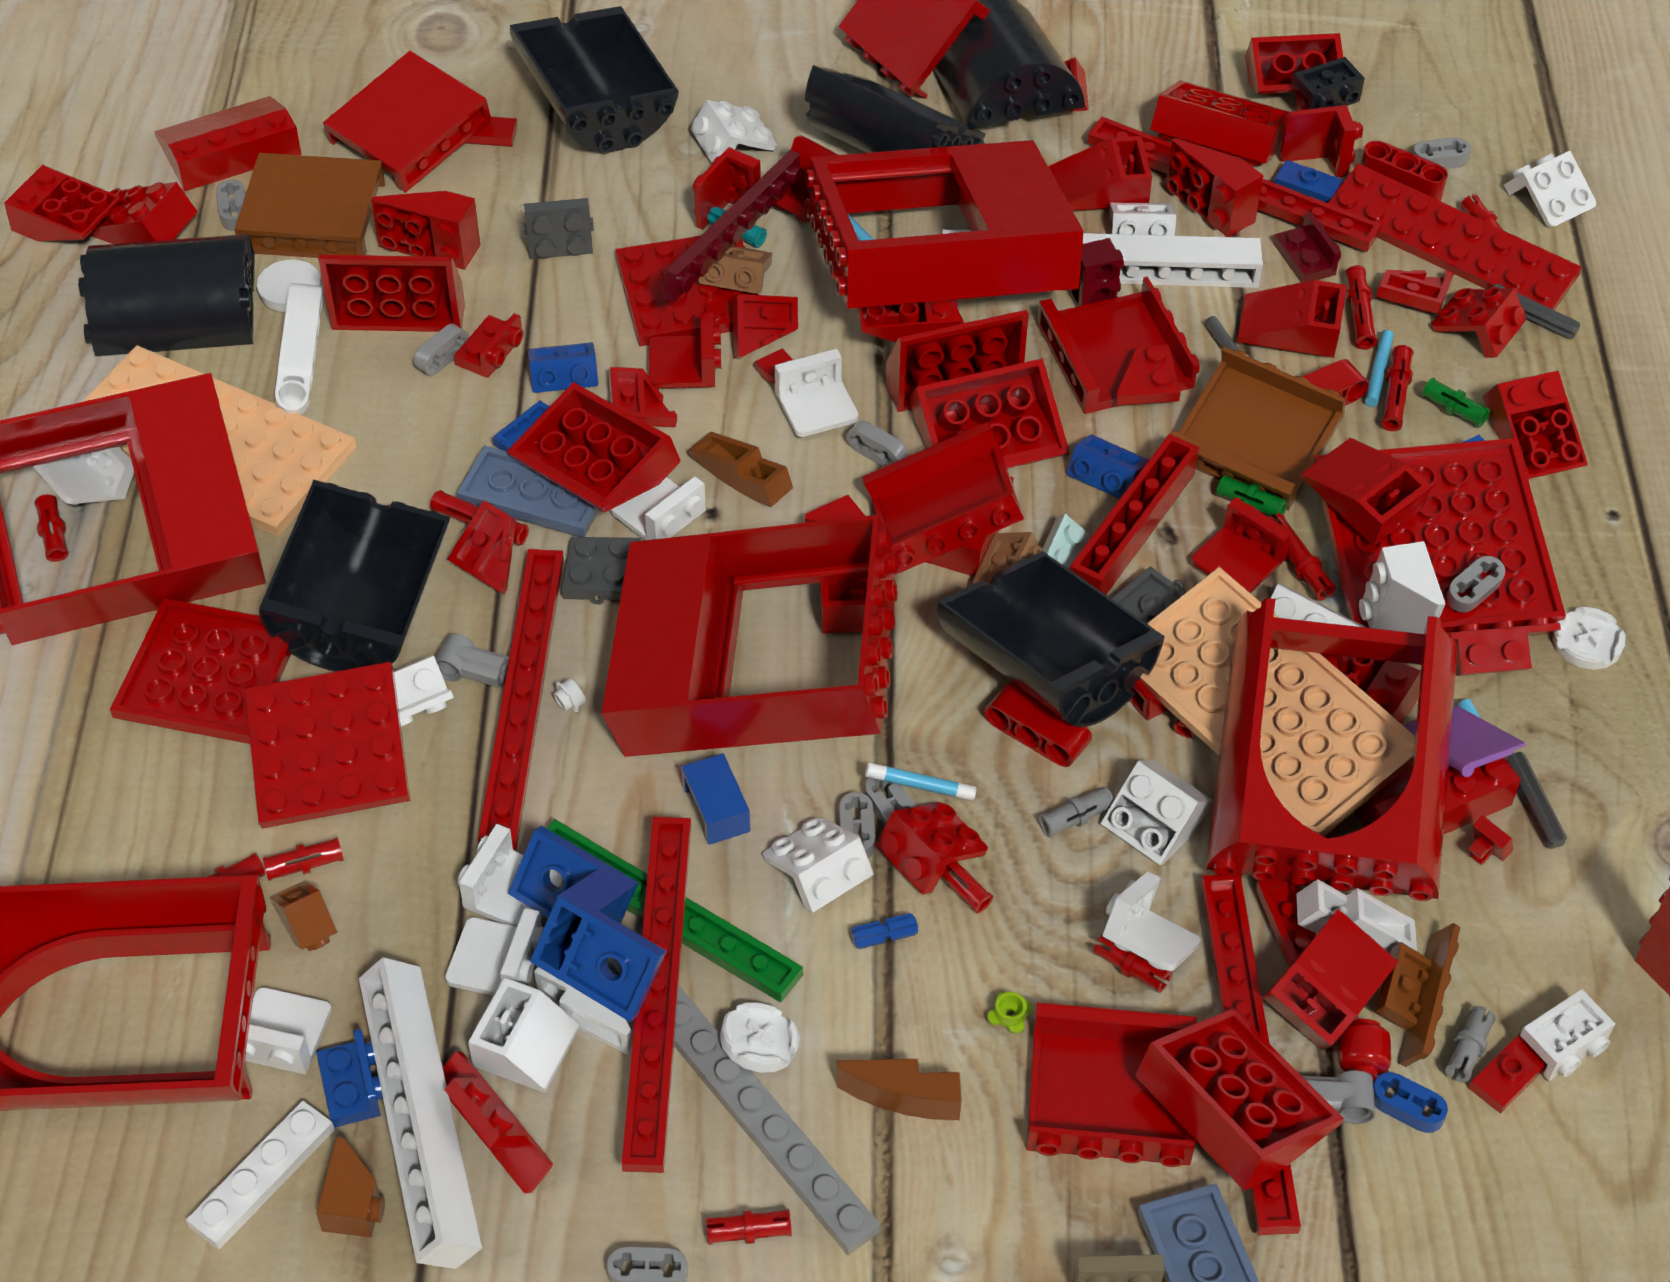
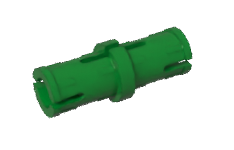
(1456, 402)
(1231, 488)

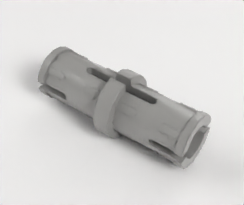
(1076, 811)
(1470, 1044)

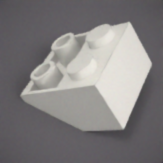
(1156, 811)
(522, 1036)

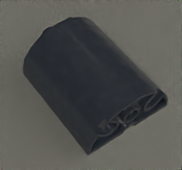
(1006, 68)
(598, 77)
(878, 117)
(169, 294)
(351, 578)
(1054, 637)

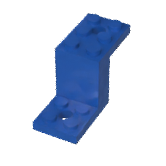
(586, 923)

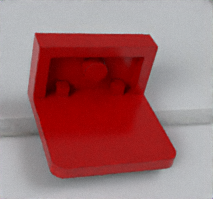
(1321, 134)
(724, 183)
(795, 196)
(1489, 312)
(686, 359)
(1246, 546)
(925, 840)

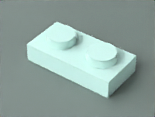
(1065, 540)

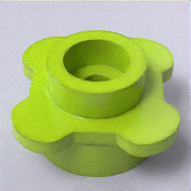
(1010, 1002)

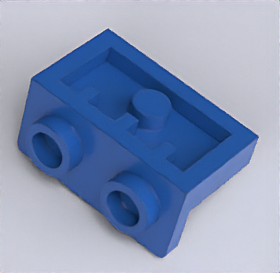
(560, 366)
(1105, 465)
(348, 1081)

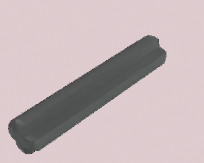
(1547, 317)
(1537, 802)

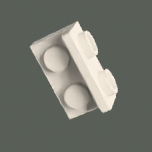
(1143, 218)
(420, 688)
(1569, 1034)

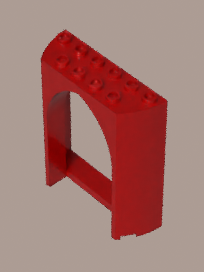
(1262, 838)
(75, 923)

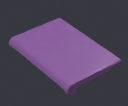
(1475, 742)

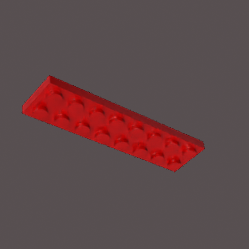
(1455, 238)

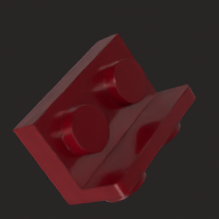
(1309, 250)

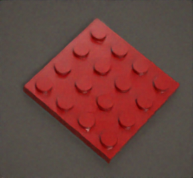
(643, 278)
(197, 670)
(326, 745)

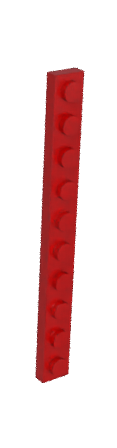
(1274, 198)
(522, 694)
(1239, 988)
(656, 1023)

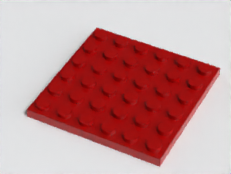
(1474, 510)

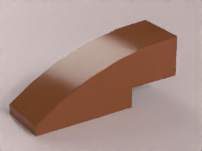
(742, 468)
(901, 1088)

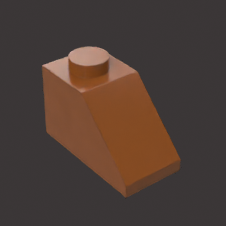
(304, 916)
(349, 1195)

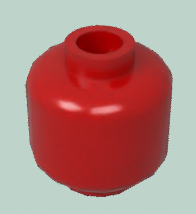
(1365, 1048)

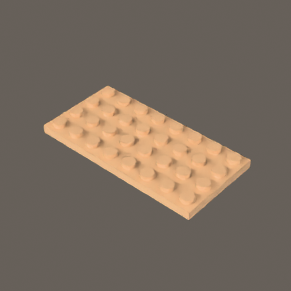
(272, 449)
(1320, 733)

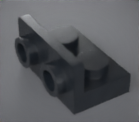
(1330, 84)

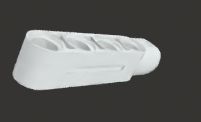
(298, 347)

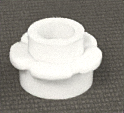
(569, 695)

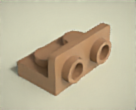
(739, 270)
(1006, 551)

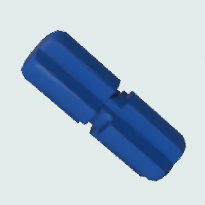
(892, 928)

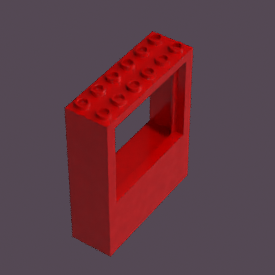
(1017, 217)
(186, 492)
(681, 633)

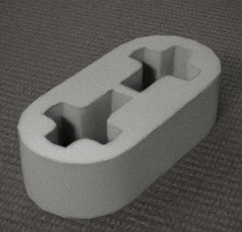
(1445, 152)
(230, 205)
(440, 349)
(875, 444)
(1470, 579)
(882, 806)
(865, 824)
(647, 1264)

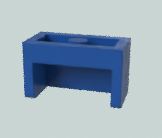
(717, 798)

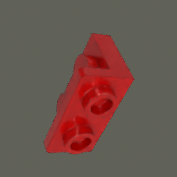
(490, 345)

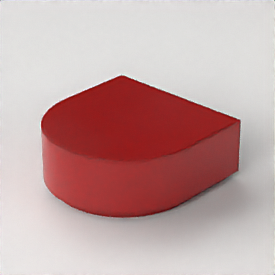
(766, 365)

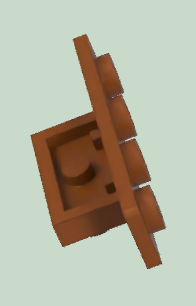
(1416, 990)

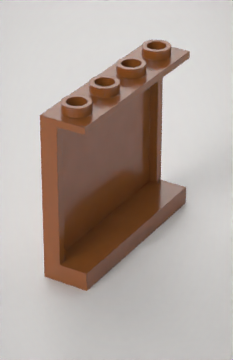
(309, 205)
(1261, 424)

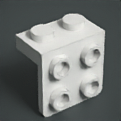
(725, 126)
(1555, 188)
(814, 393)
(89, 476)
(663, 509)
(821, 860)
(489, 877)
(1145, 932)
(494, 951)
(285, 1029)

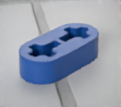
(1409, 1102)

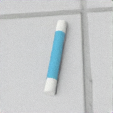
(920, 781)

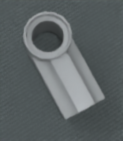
(461, 658)
(1348, 1094)

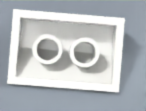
(1402, 590)

